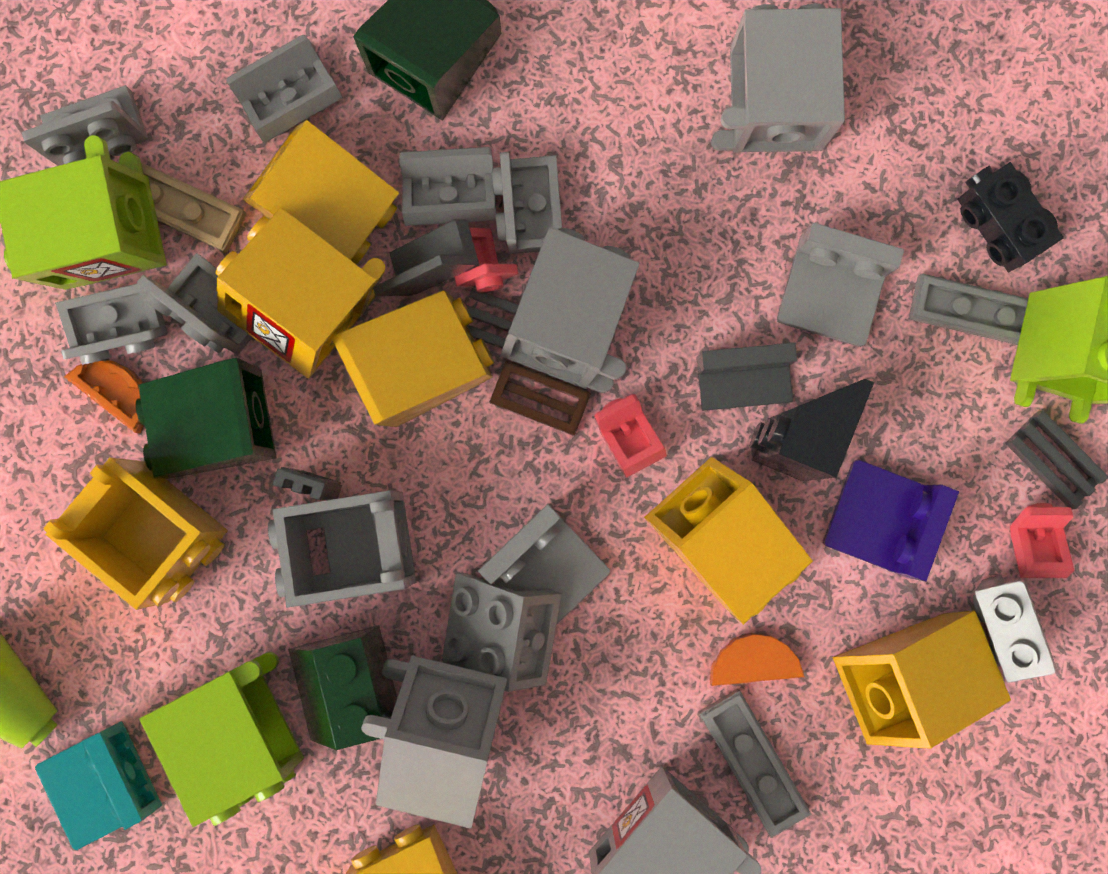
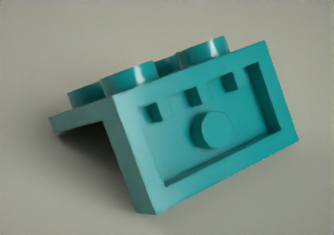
(98, 786)

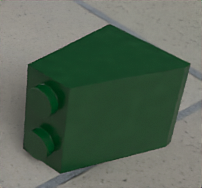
(428, 47)
(205, 419)
(343, 684)

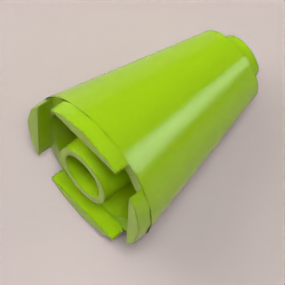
(23, 703)

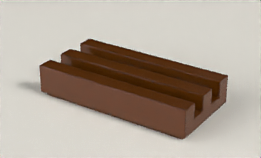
(504, 384)

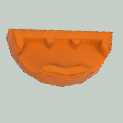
(111, 387)
(754, 659)

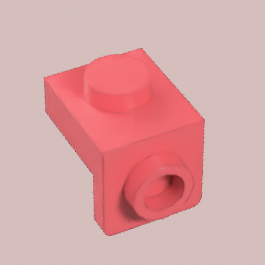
(489, 274)
(629, 435)
(1042, 542)

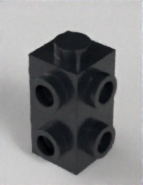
(1008, 216)

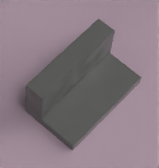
(430, 260)
(746, 376)

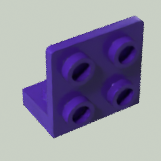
(890, 520)

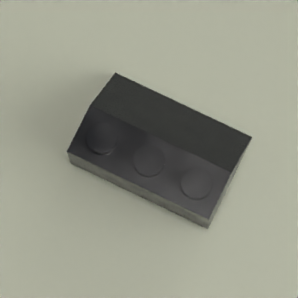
(813, 436)

